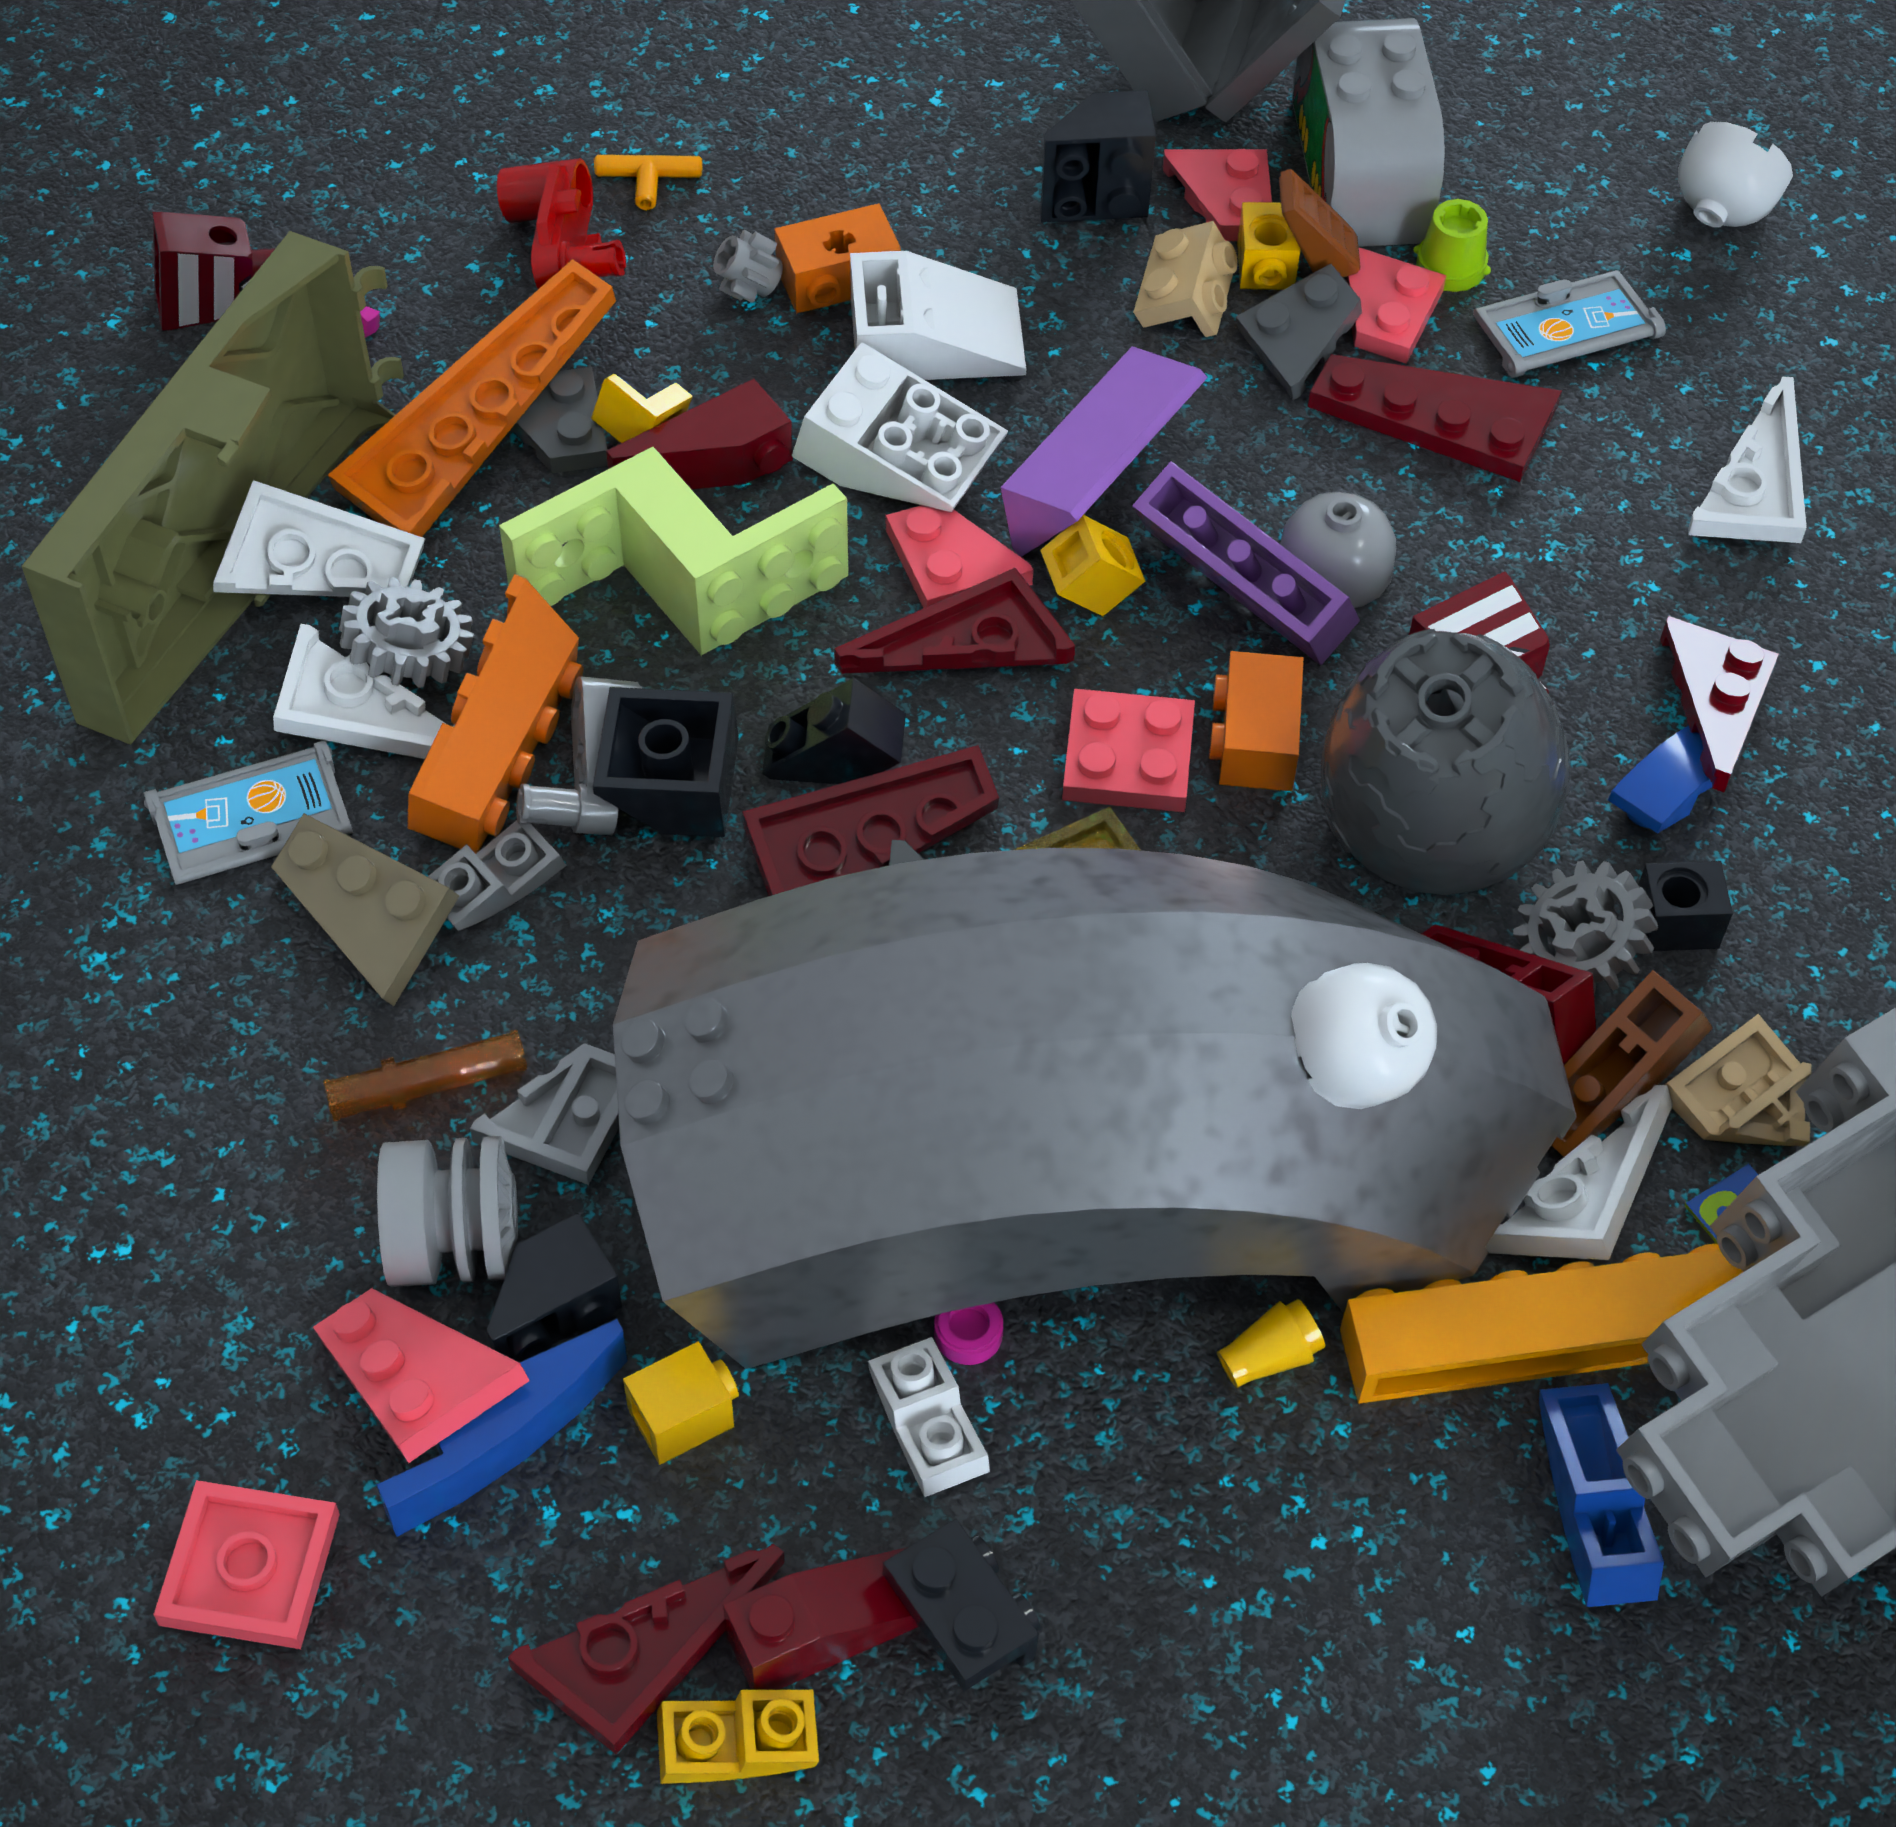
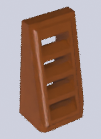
(1317, 227)

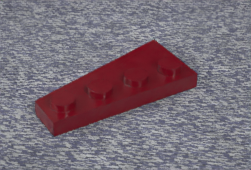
(1448, 413)

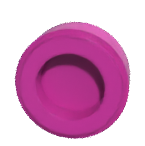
(969, 1333)

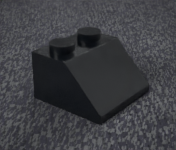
(669, 758)

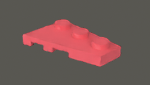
(415, 1370)

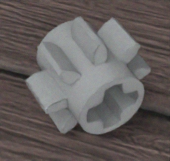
(748, 266)

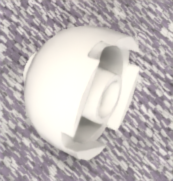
(1730, 176)
(1363, 1034)

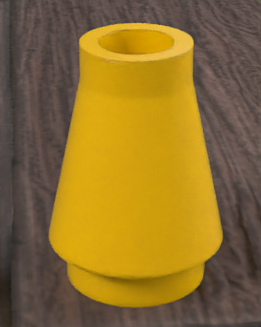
(1272, 1344)

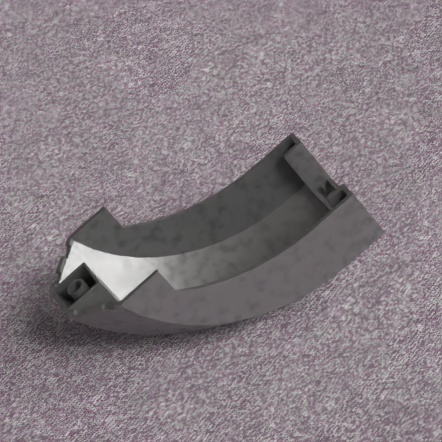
(1048, 1087)

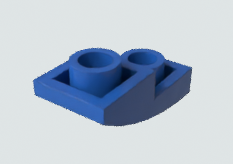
(1664, 783)

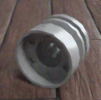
(445, 1211)

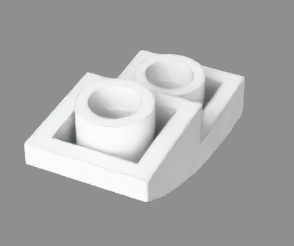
(928, 1416)

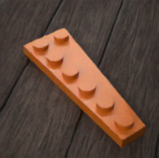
(447, 432)

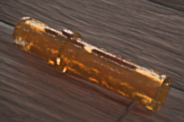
(424, 1075)

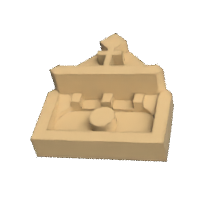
(1745, 1090)

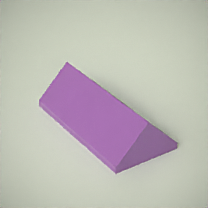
(1094, 445)

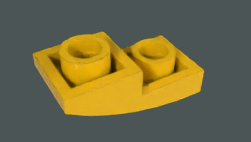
(738, 1738)

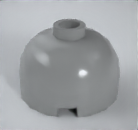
(1344, 542)

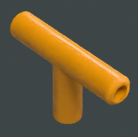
(647, 170)

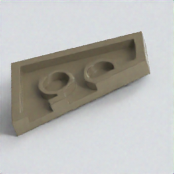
(365, 902)

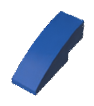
(1598, 1506)

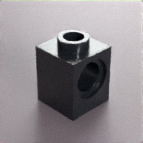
(1702, 900)

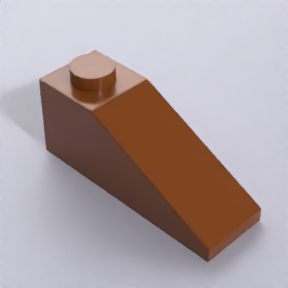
(1629, 1056)

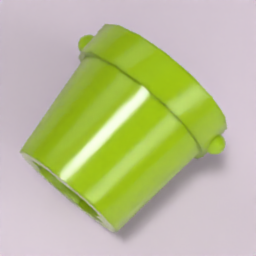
(1456, 244)

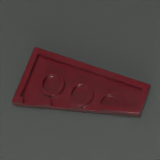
(854, 822)

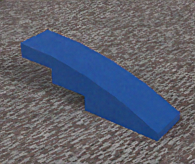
(508, 1432)

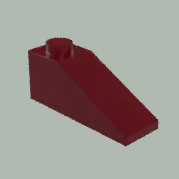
(719, 440)
(1564, 987)
(814, 1620)

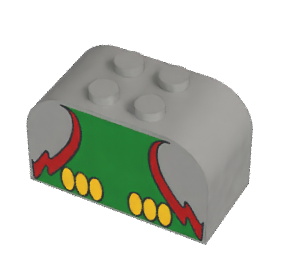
(1372, 128)

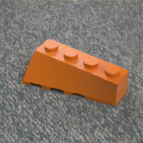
(497, 723)

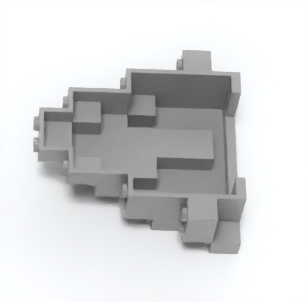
(1797, 1355)

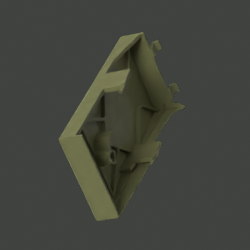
(136, 555)

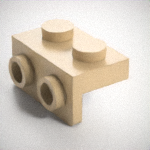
(1187, 277)

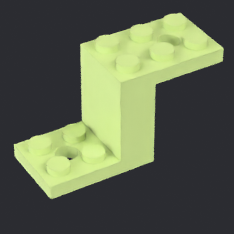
(678, 549)

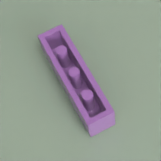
(1246, 563)

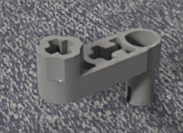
(580, 805)

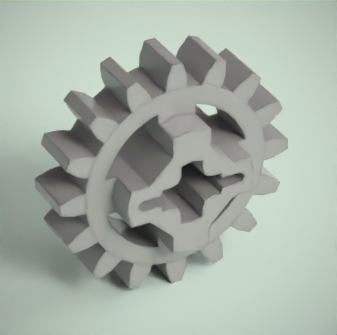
(406, 632)
(1585, 924)

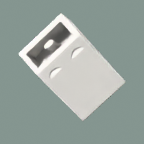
(935, 317)
(895, 434)

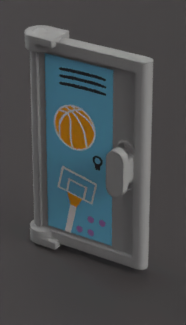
(1571, 323)
(215, 816)

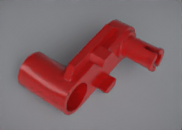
(561, 202)

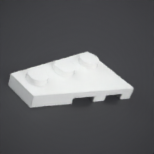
(311, 549)

